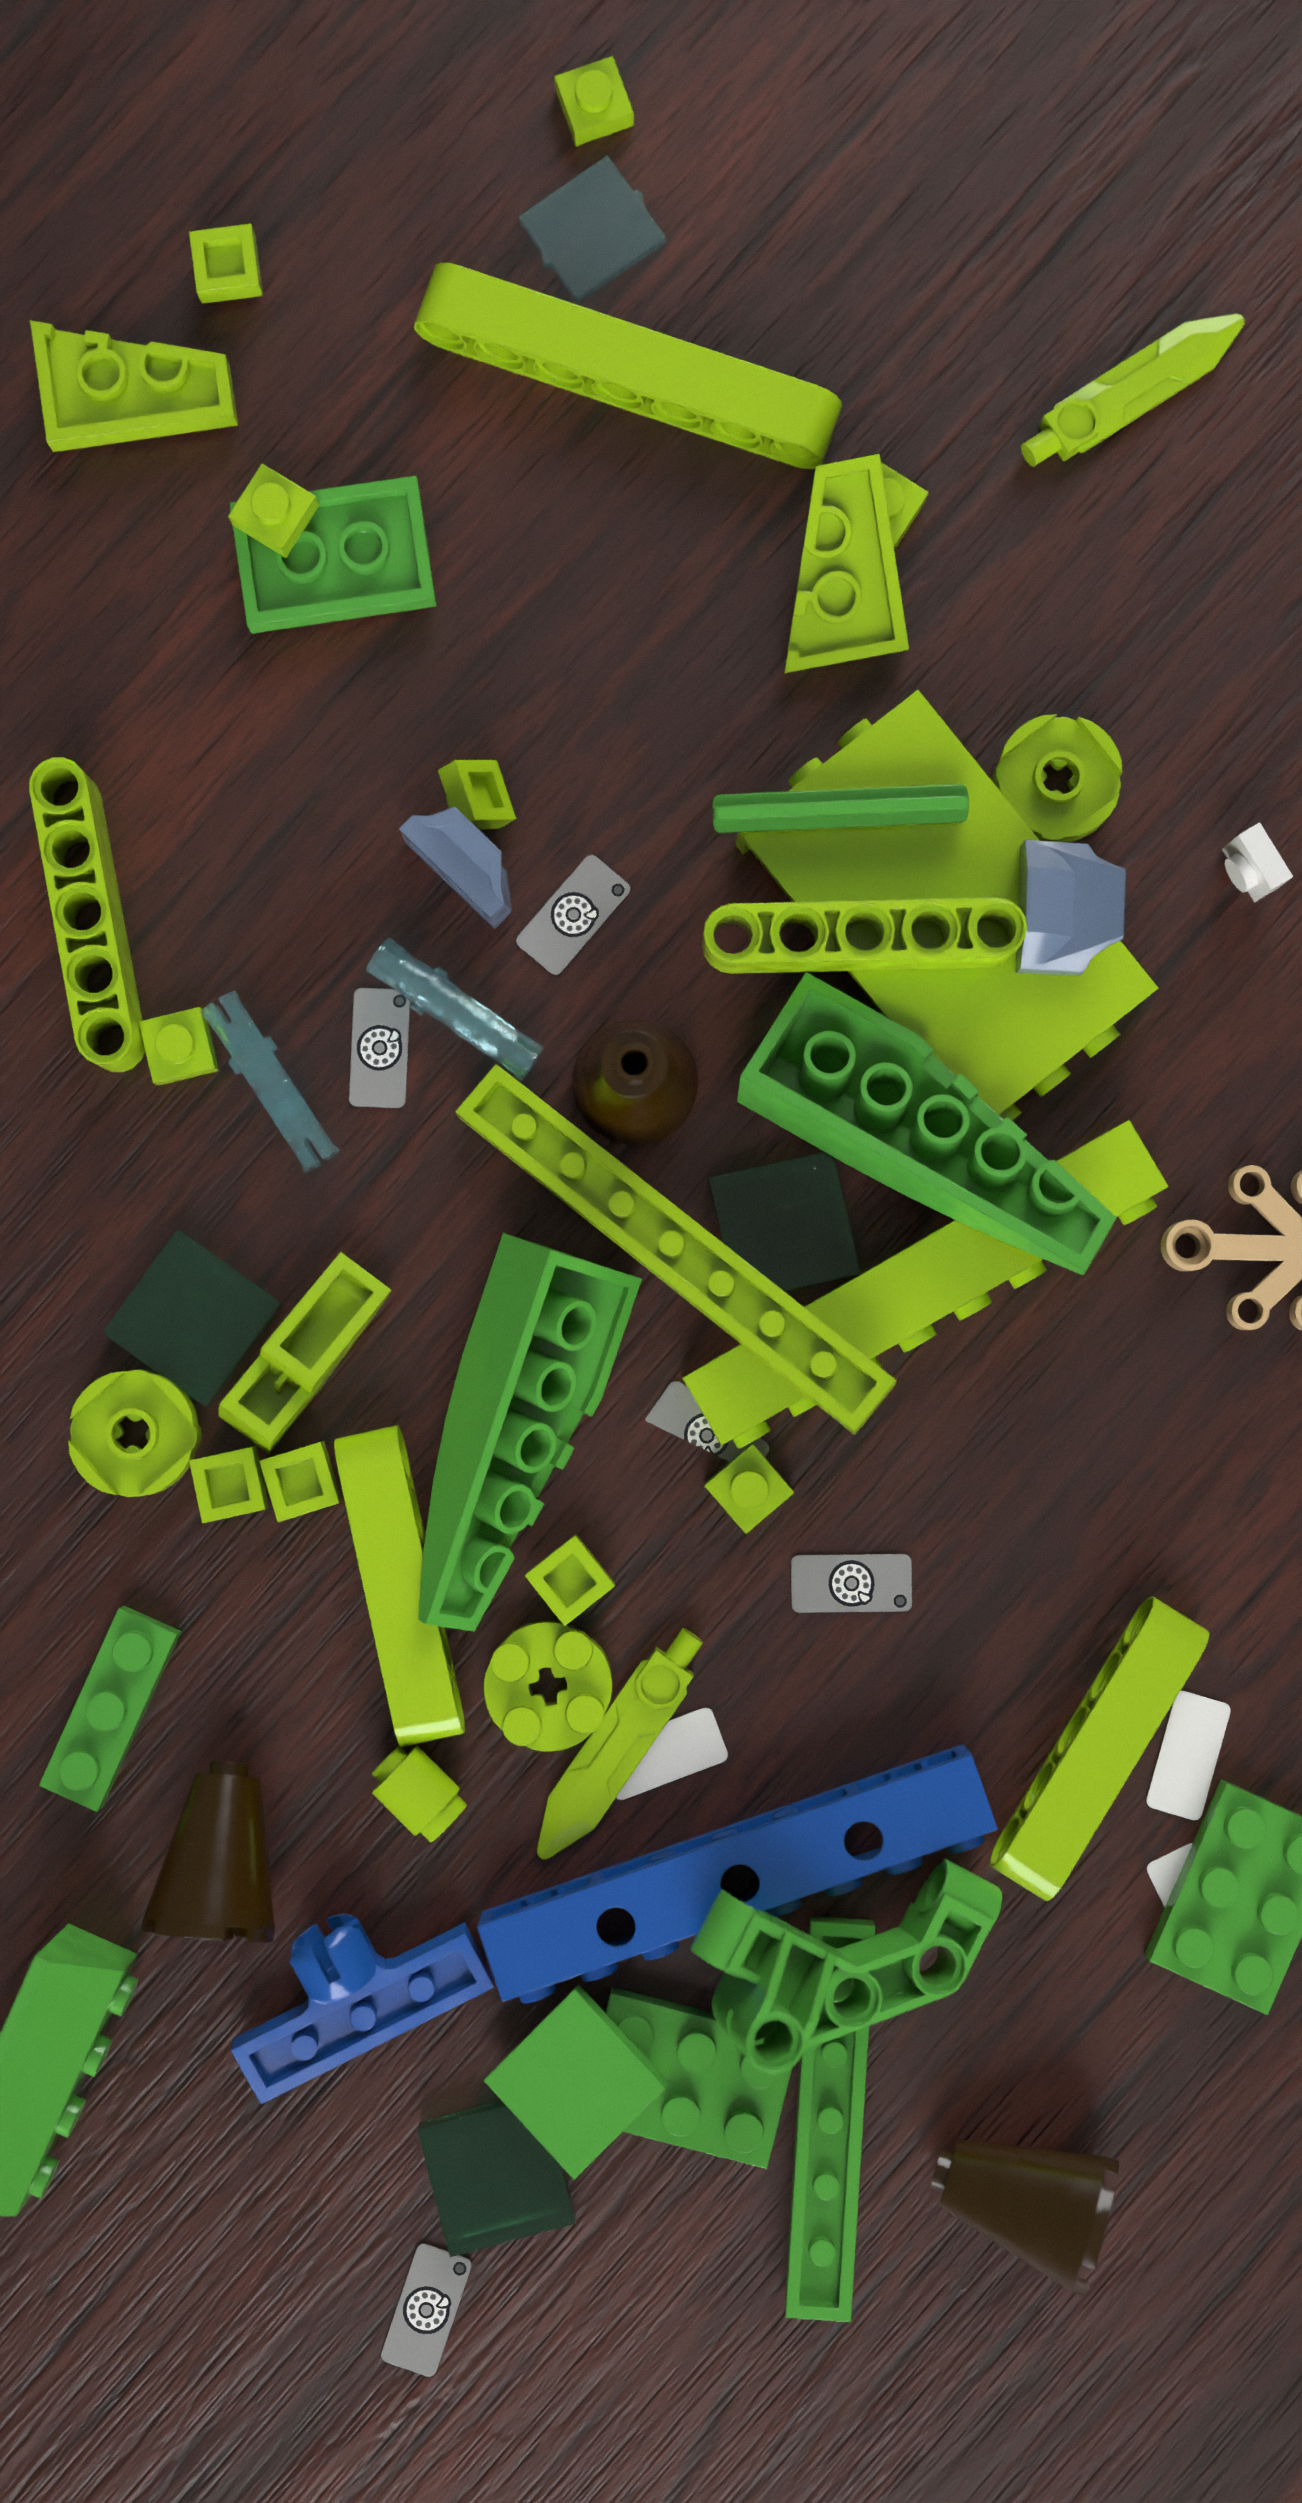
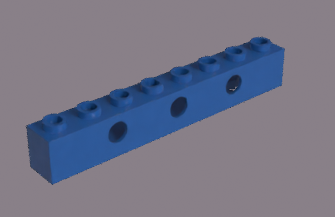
(790, 1848)

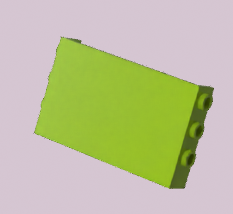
(982, 1022)

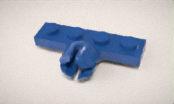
(356, 2001)

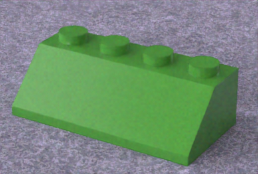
(48, 2050)

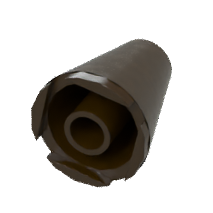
(640, 1106)
(216, 1863)
(1031, 2202)

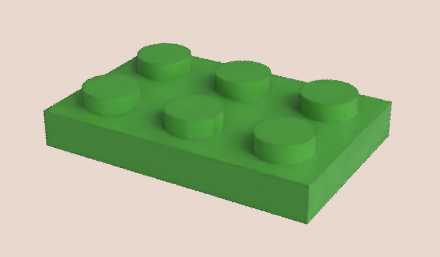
(352, 561)
(1236, 1900)
(713, 2092)

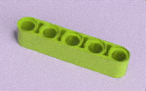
(71, 890)
(889, 918)
(390, 1558)
(1099, 1748)

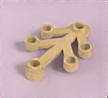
(1250, 1247)

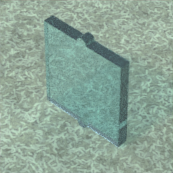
(592, 229)

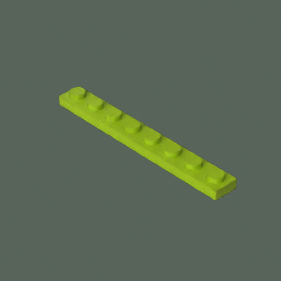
(677, 1249)

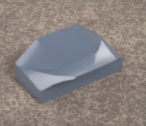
(462, 860)
(1069, 906)

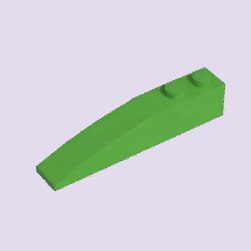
(908, 1121)
(521, 1388)

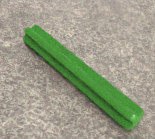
(840, 808)

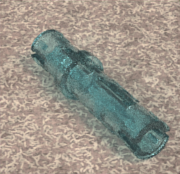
(447, 1003)
(268, 1079)

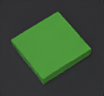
(576, 2081)

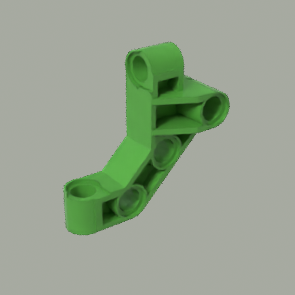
(783, 1980)

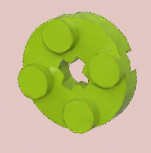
(1060, 743)
(97, 1430)
(525, 1715)

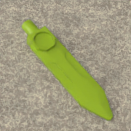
(1132, 388)
(617, 1745)

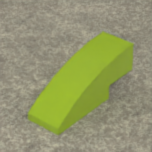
(303, 1353)

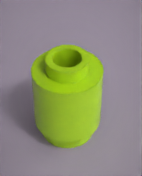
(417, 1792)

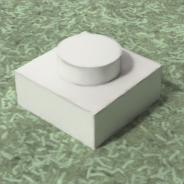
(1255, 863)

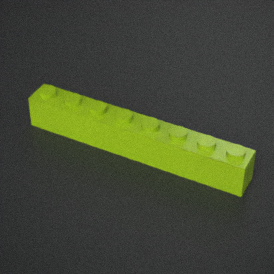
(916, 1288)

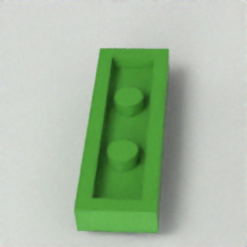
(110, 1708)

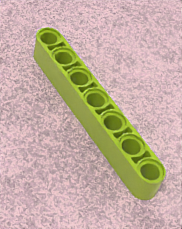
(628, 366)

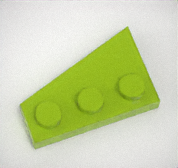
(126, 391)
(848, 571)

